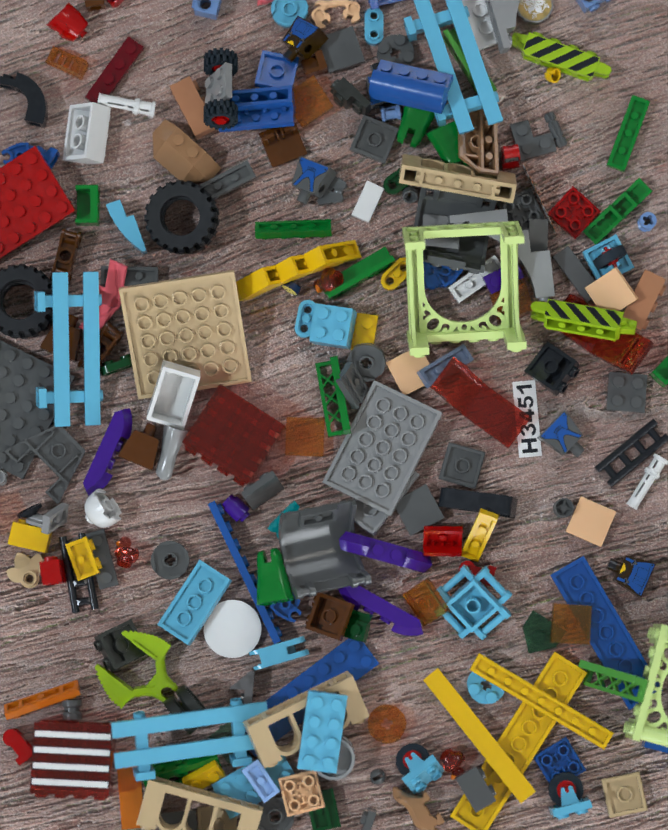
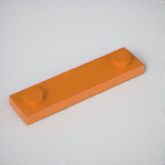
(42, 699)

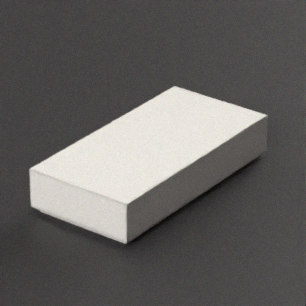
(367, 202)

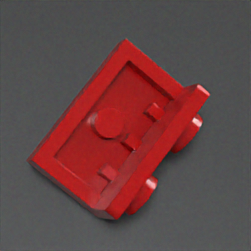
(442, 541)

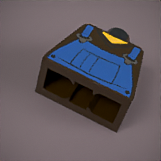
(303, 39)
(632, 573)

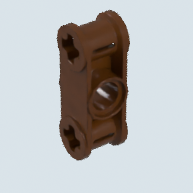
(67, 245)
(108, 340)

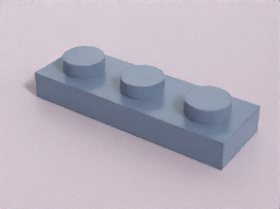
(432, 371)

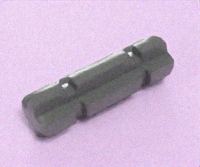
(556, 130)

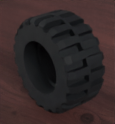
(161, 202)
(37, 321)

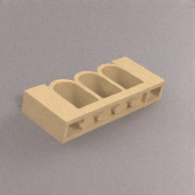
(456, 178)
(261, 737)
(155, 792)

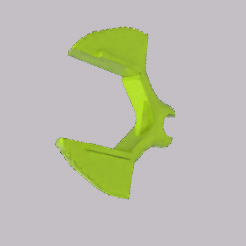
(120, 691)

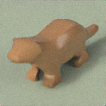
(417, 809)

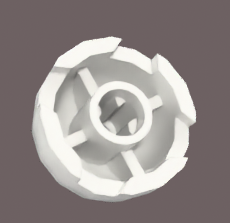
(101, 510)

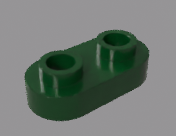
(393, 178)
(113, 367)

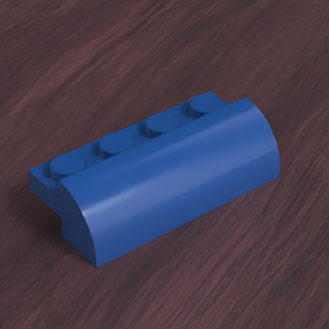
(410, 86)
(263, 108)

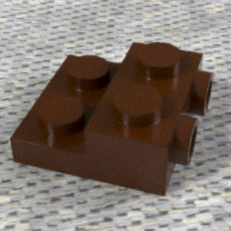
(329, 616)

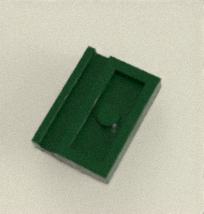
(358, 626)
(326, 817)

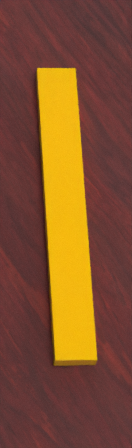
(541, 701)
(479, 735)

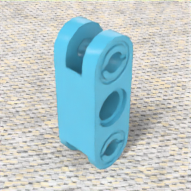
(279, 653)

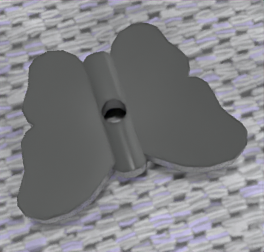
(335, 196)

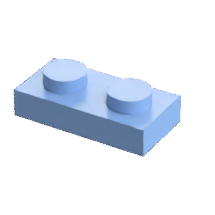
(260, 780)

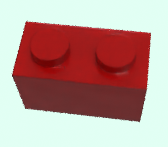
(52, 571)

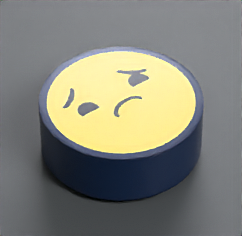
(292, 288)

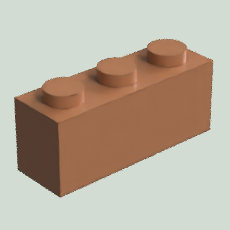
(191, 106)
(647, 291)

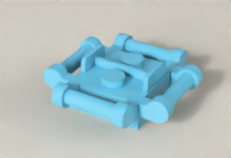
(474, 602)

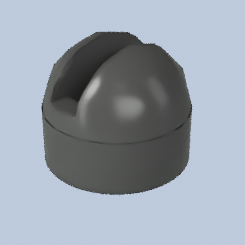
(414, 195)
(376, 772)

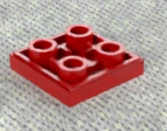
(573, 212)

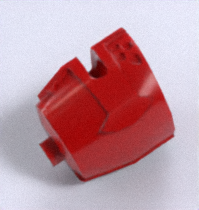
(69, 23)

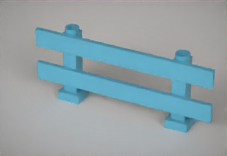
(458, 106)
(60, 303)
(141, 726)

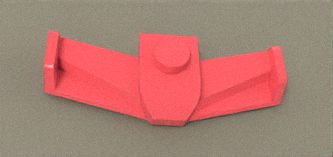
(110, 293)

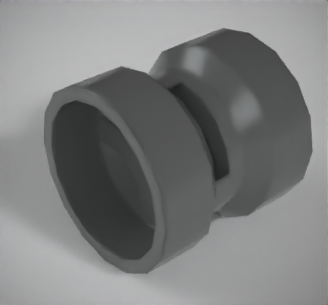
(566, 507)
(72, 709)

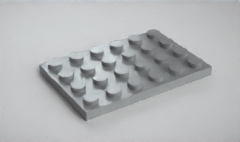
(382, 448)

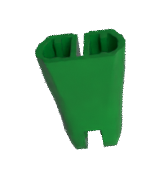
(414, 122)
(446, 142)
(272, 579)

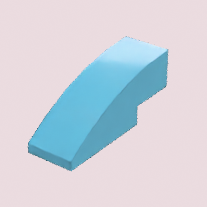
(126, 225)

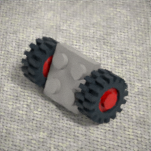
(218, 109)

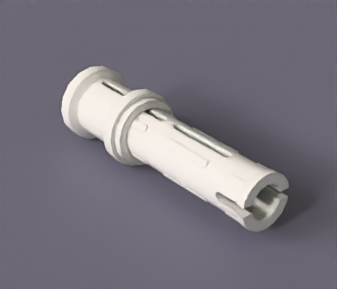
(136, 105)
(651, 473)

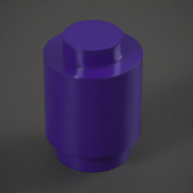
(236, 508)

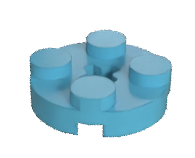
(482, 696)

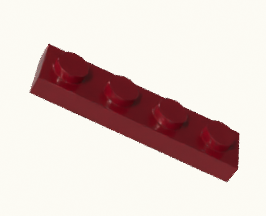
(115, 69)

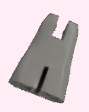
(171, 444)

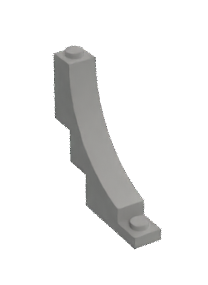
(503, 21)
(536, 263)

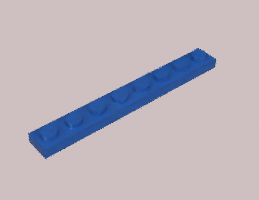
(242, 564)

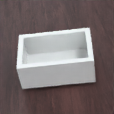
(173, 395)

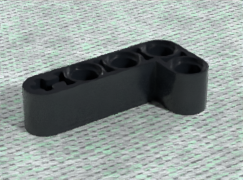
(473, 501)

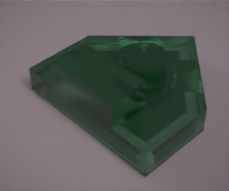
(538, 633)

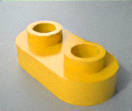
(394, 273)

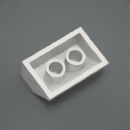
(86, 133)

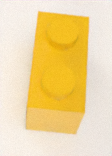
(29, 537)

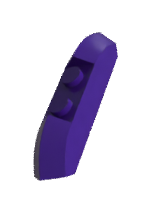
(119, 428)
(385, 552)
(403, 622)

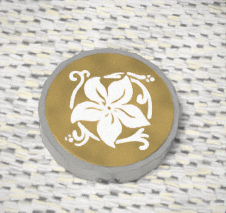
(535, 10)

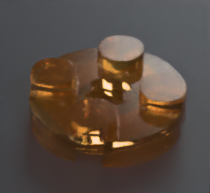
(377, 717)

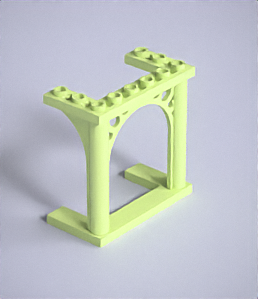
(510, 328)
(640, 728)

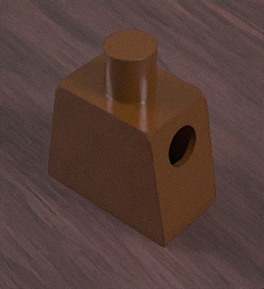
(75, 337)
(142, 448)

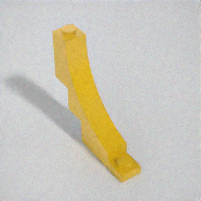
(296, 267)

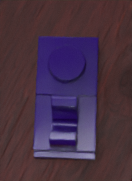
(493, 280)

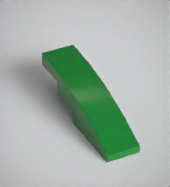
(617, 211)

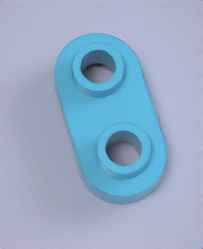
(373, 25)
(304, 319)

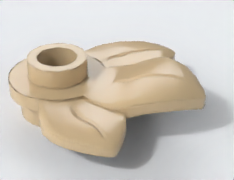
(23, 568)

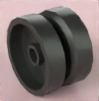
(189, 703)

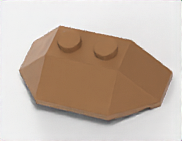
(480, 146)
(182, 155)

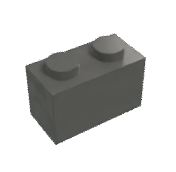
(475, 788)

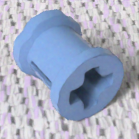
(390, 112)
(647, 215)

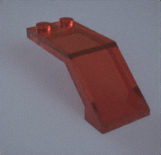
(623, 353)
(480, 403)

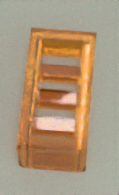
(78, 66)

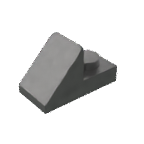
(247, 684)

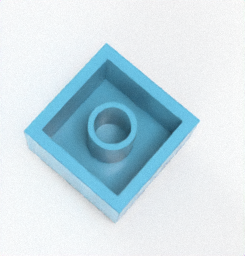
(333, 326)

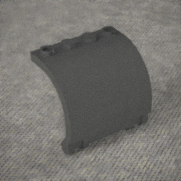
(472, 249)
(313, 549)

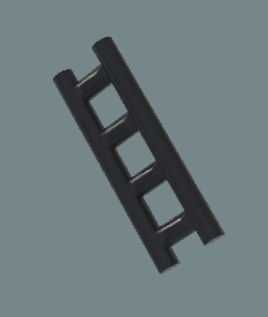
(631, 465)
(72, 584)

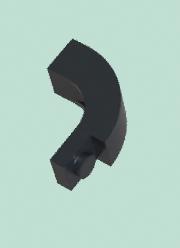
(37, 105)

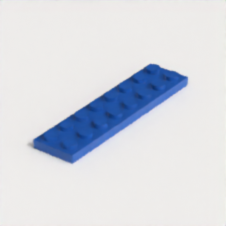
(608, 633)
(348, 656)

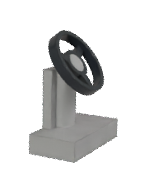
(49, 521)

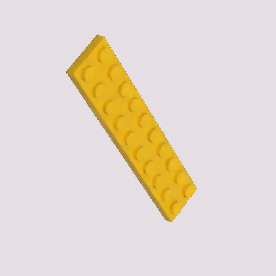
(522, 738)

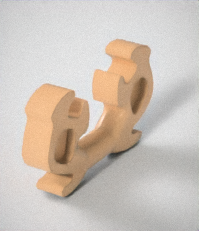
(319, 16)

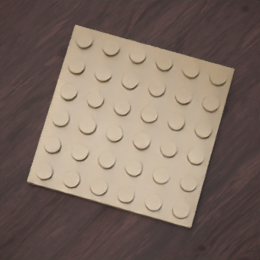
(186, 323)

